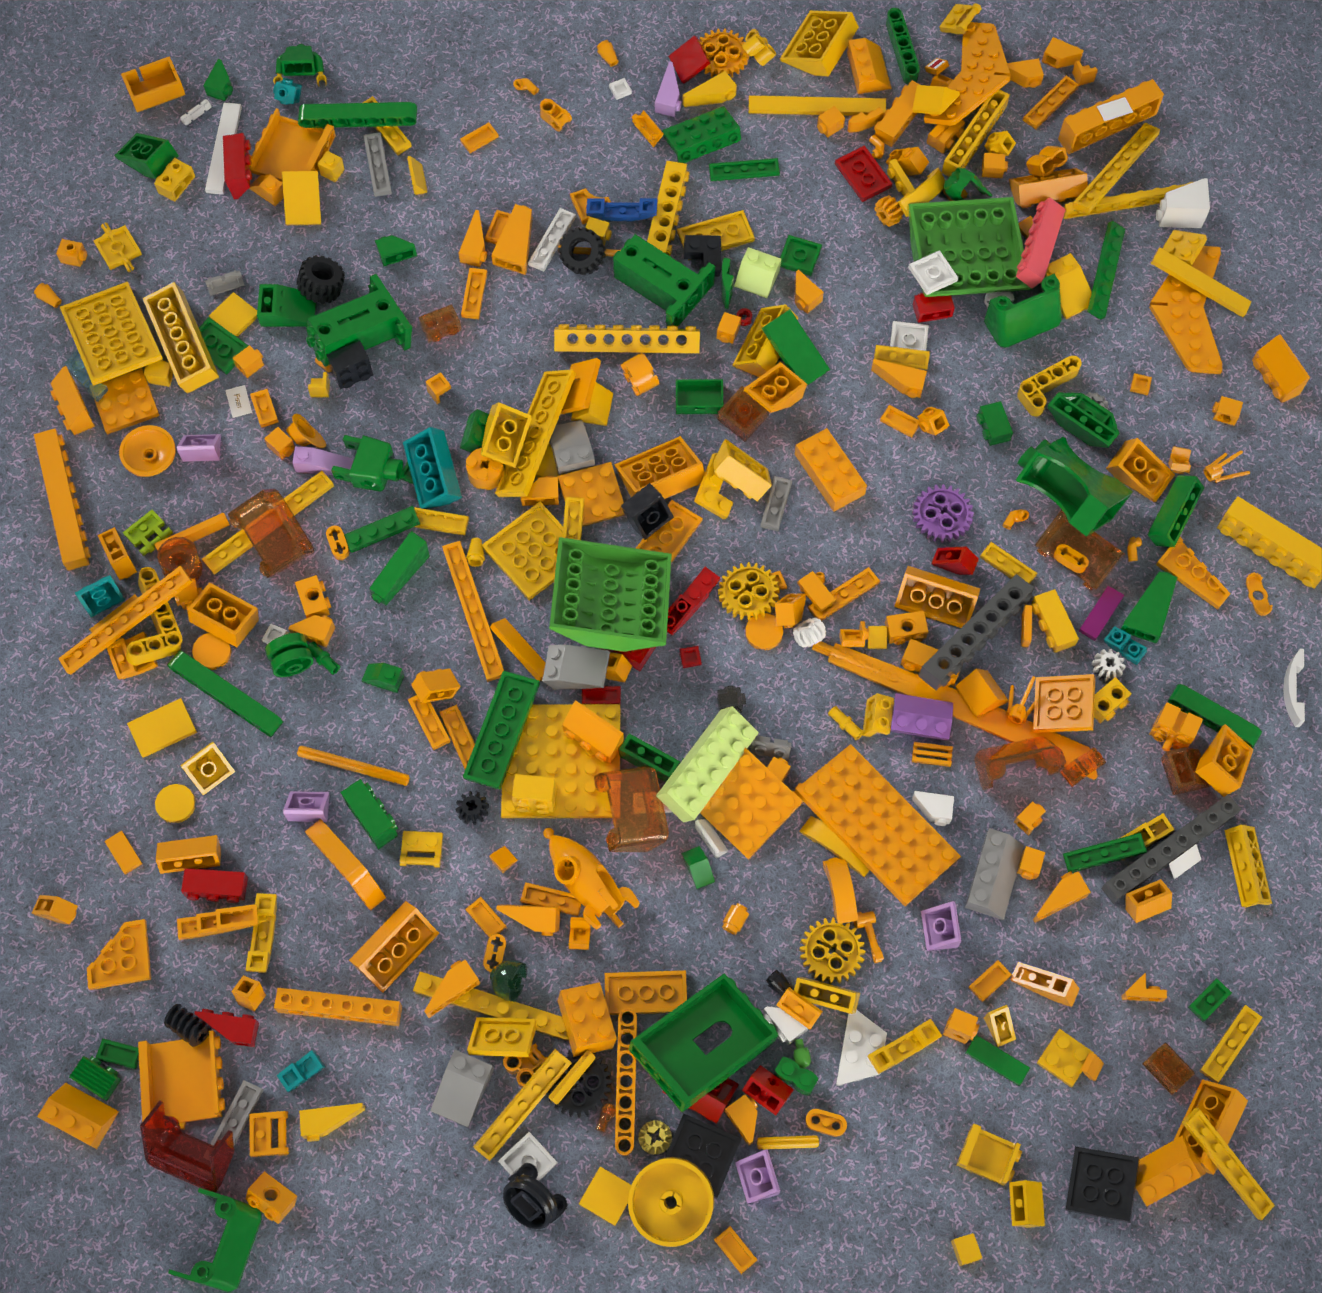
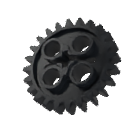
(596, 1071)

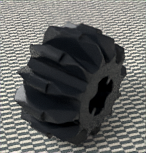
(465, 813)

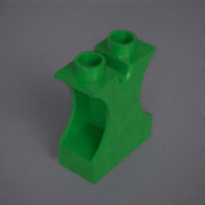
(1078, 489)

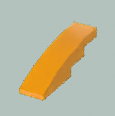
(217, 922)

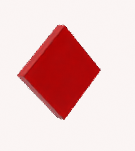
(689, 59)

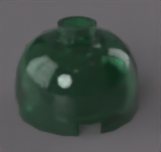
(507, 979)

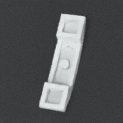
(1295, 709)

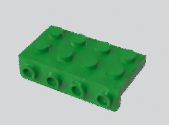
(702, 134)

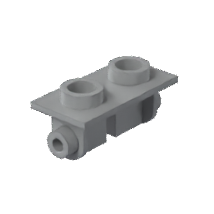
(224, 283)
(763, 747)

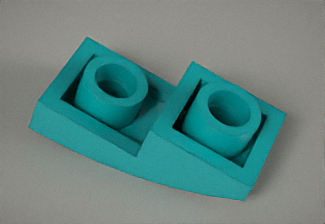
(1121, 642)

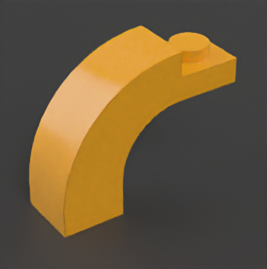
(841, 890)

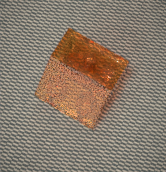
(1181, 768)

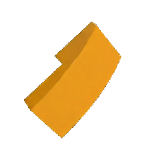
(862, 122)

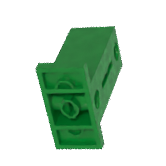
(662, 278)
(365, 319)

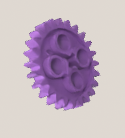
(934, 525)

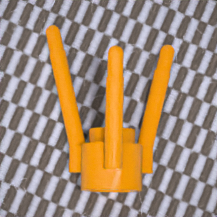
(1214, 470)
(1018, 713)

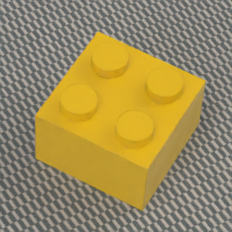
(534, 793)

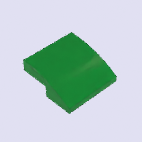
(726, 283)

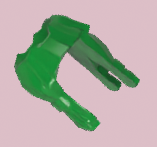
(957, 182)

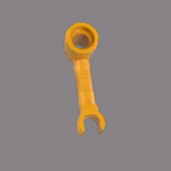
(865, 920)

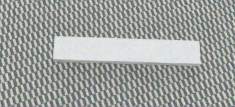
(227, 126)

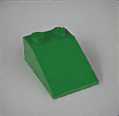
(147, 154)

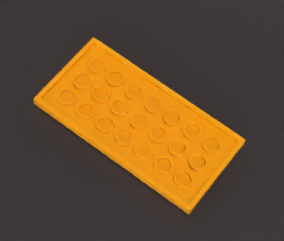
(877, 824)

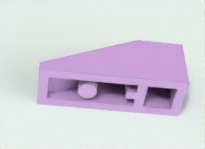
(667, 100)
(314, 460)

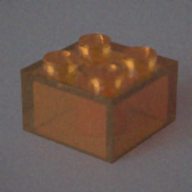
(742, 414)

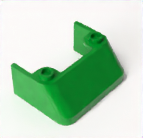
(233, 1248)

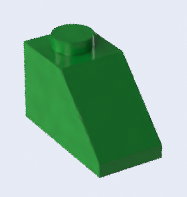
(218, 82)
(394, 249)
(384, 676)

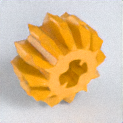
(888, 211)

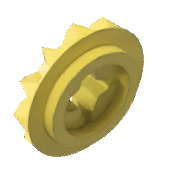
(659, 1146)

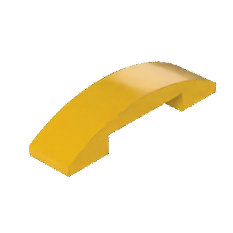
(925, 192)
(819, 832)
(263, 934)
(905, 1046)

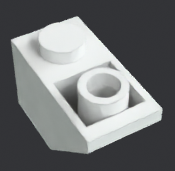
(786, 1026)

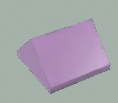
(200, 447)
(307, 806)
(941, 927)
(757, 1177)

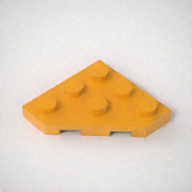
(123, 958)

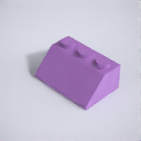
(922, 717)

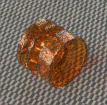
(177, 553)

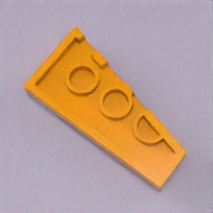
(1193, 574)

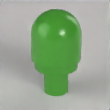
(801, 1054)

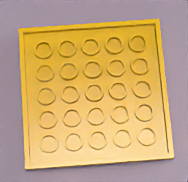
(549, 753)

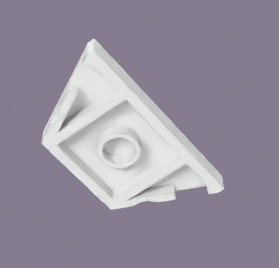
(859, 1041)

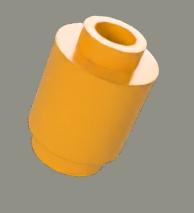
(735, 918)

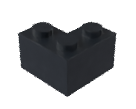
(704, 248)

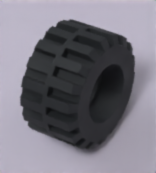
(569, 243)
(320, 279)

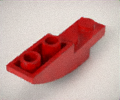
(691, 600)

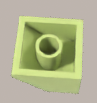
(758, 272)

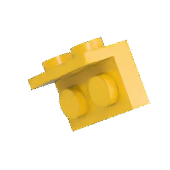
(878, 715)

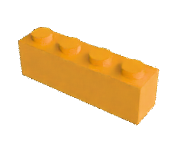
(898, 117)

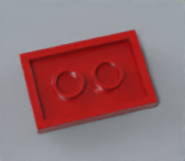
(863, 173)

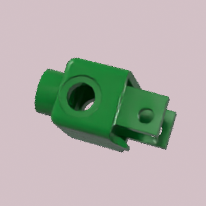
(372, 464)

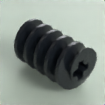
(186, 1025)

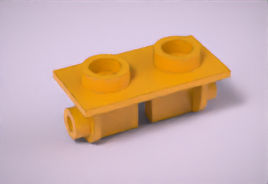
(647, 128)

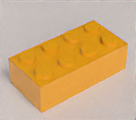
(830, 469)

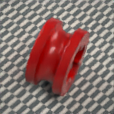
(744, 311)

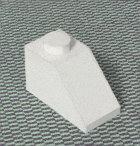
(935, 807)

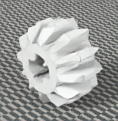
(809, 632)
(1101, 661)

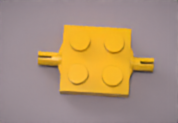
(117, 247)

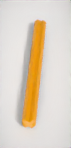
(353, 765)

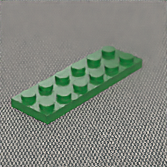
(501, 730)

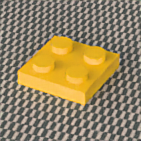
(1185, 245)
(1064, 1057)

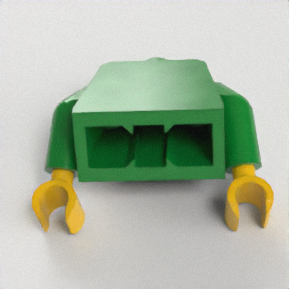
(299, 61)

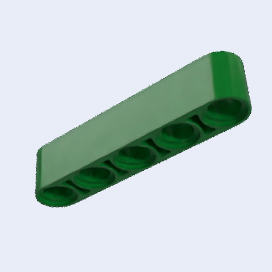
(902, 45)
(1213, 714)

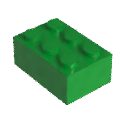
(370, 813)

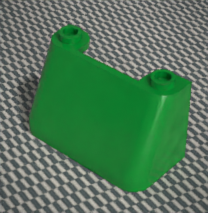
(1020, 321)

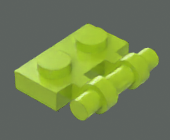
(143, 529)

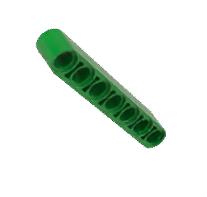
(357, 114)
(225, 693)

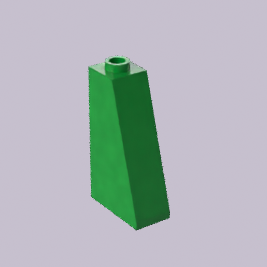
(400, 568)
(1150, 612)

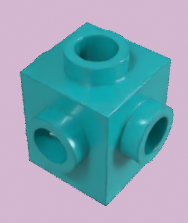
(287, 91)

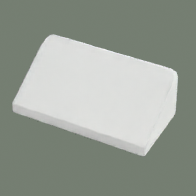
(710, 837)

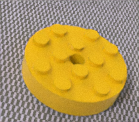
(667, 1224)

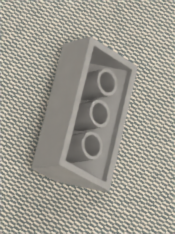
(995, 874)

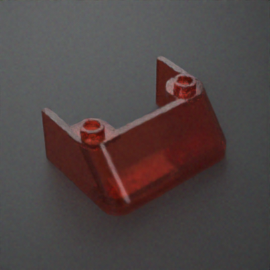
(182, 1154)

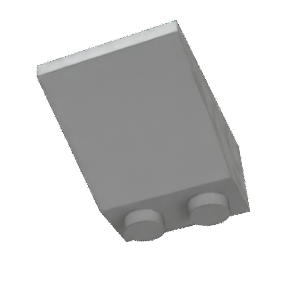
(571, 447)
(575, 667)
(462, 1088)

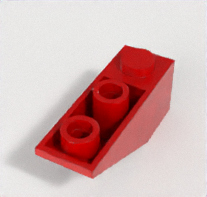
(237, 1030)

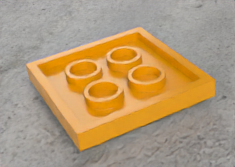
(126, 402)
(599, 490)
(1064, 703)

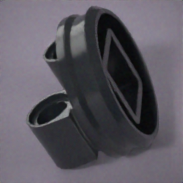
(549, 1206)

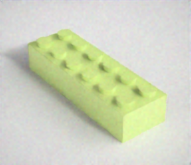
(707, 764)

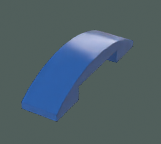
(601, 210)

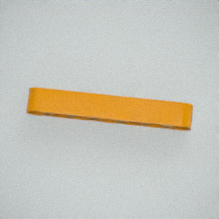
(621, 1091)

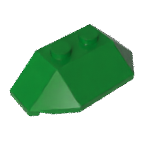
(1084, 419)

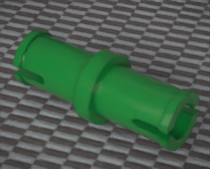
(323, 658)

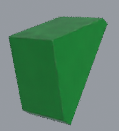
(698, 867)

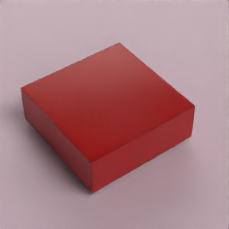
(690, 656)

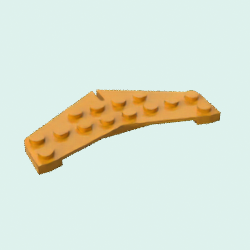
(981, 73)
(1184, 320)

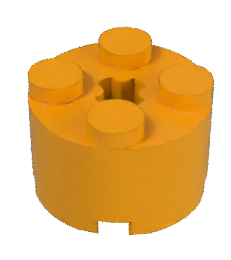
(640, 374)
(483, 471)

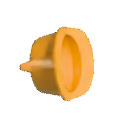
(303, 433)

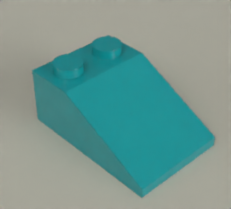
(100, 595)

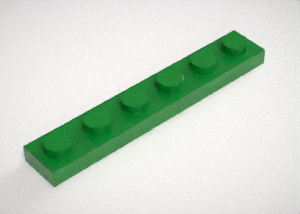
(1106, 270)

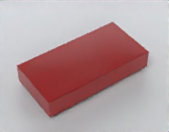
(604, 695)

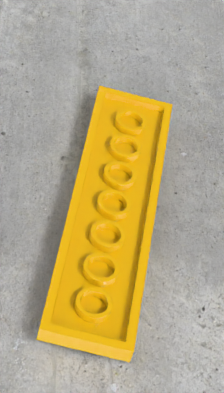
(545, 413)

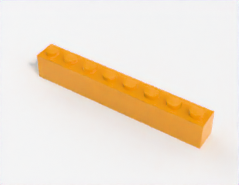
(61, 499)

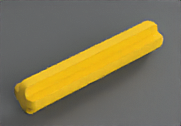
(572, 1077)
(788, 1142)

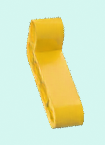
(1066, 369)

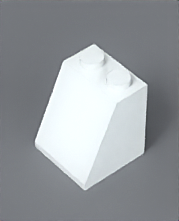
(1185, 206)

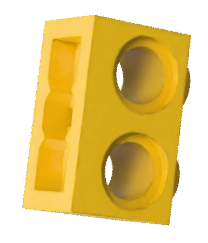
(1105, 698)

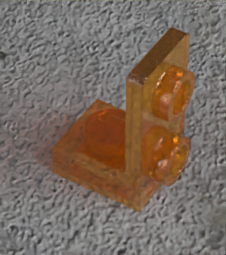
(1082, 766)

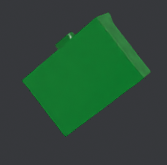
(699, 396)

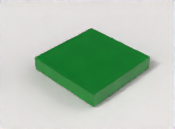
(800, 255)

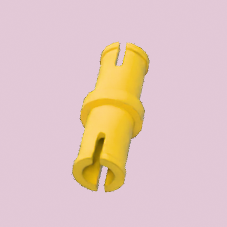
(845, 723)

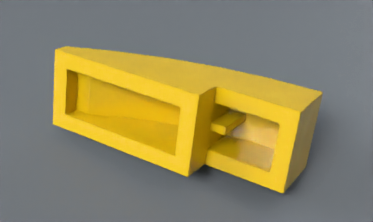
(1153, 830)

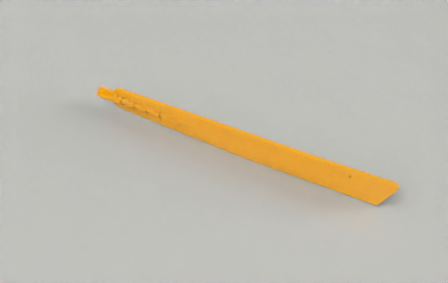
(911, 684)

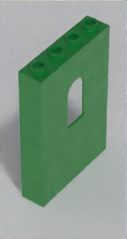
(676, 1060)

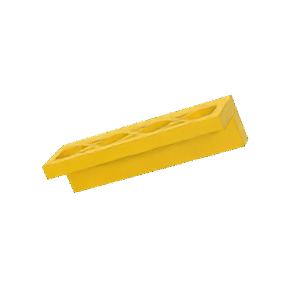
(1247, 866)

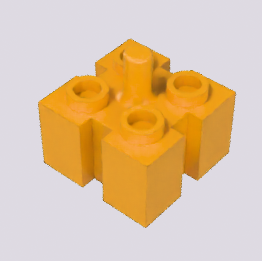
(1175, 727)

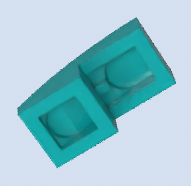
(301, 1071)

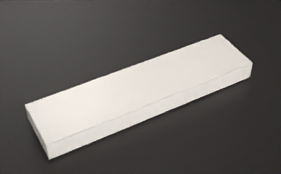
(551, 239)

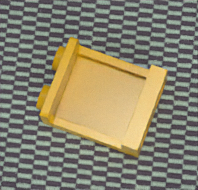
(989, 1155)

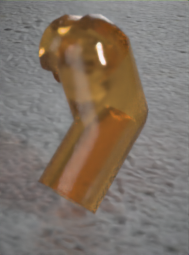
(607, 1113)

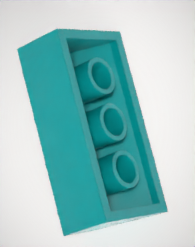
(432, 468)

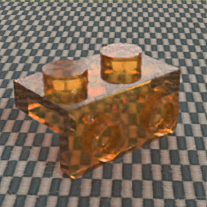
(1168, 1068)

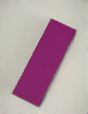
(1101, 613)

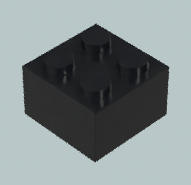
(350, 365)
(647, 511)

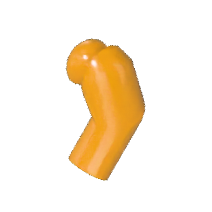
(879, 147)
(1015, 516)
(1132, 548)

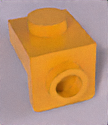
(1179, 460)
(854, 638)
(579, 933)

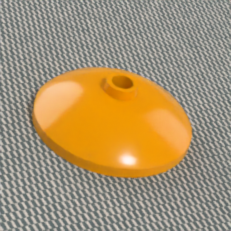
(144, 442)

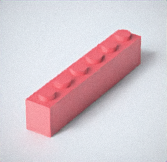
(1040, 242)

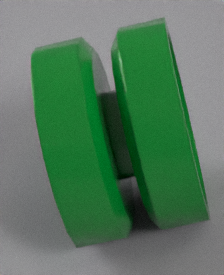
(289, 655)

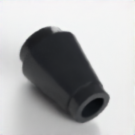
(778, 982)

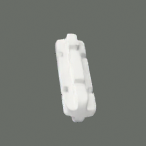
(195, 112)

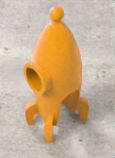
(587, 880)

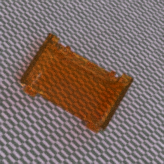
(272, 531)
(1101, 554)
(992, 761)
(635, 809)

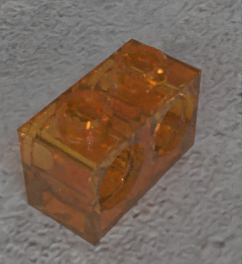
(438, 320)

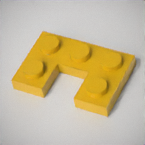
(708, 493)

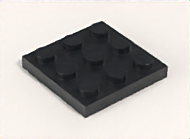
(705, 1147)
(1102, 1184)

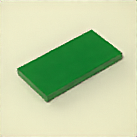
(795, 347)

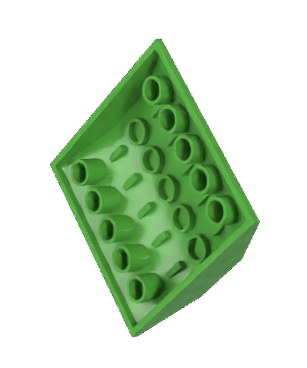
(975, 238)
(610, 595)

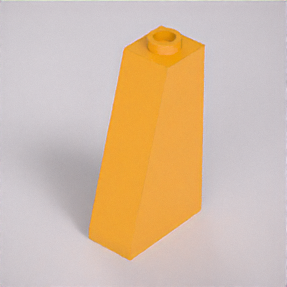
(514, 242)

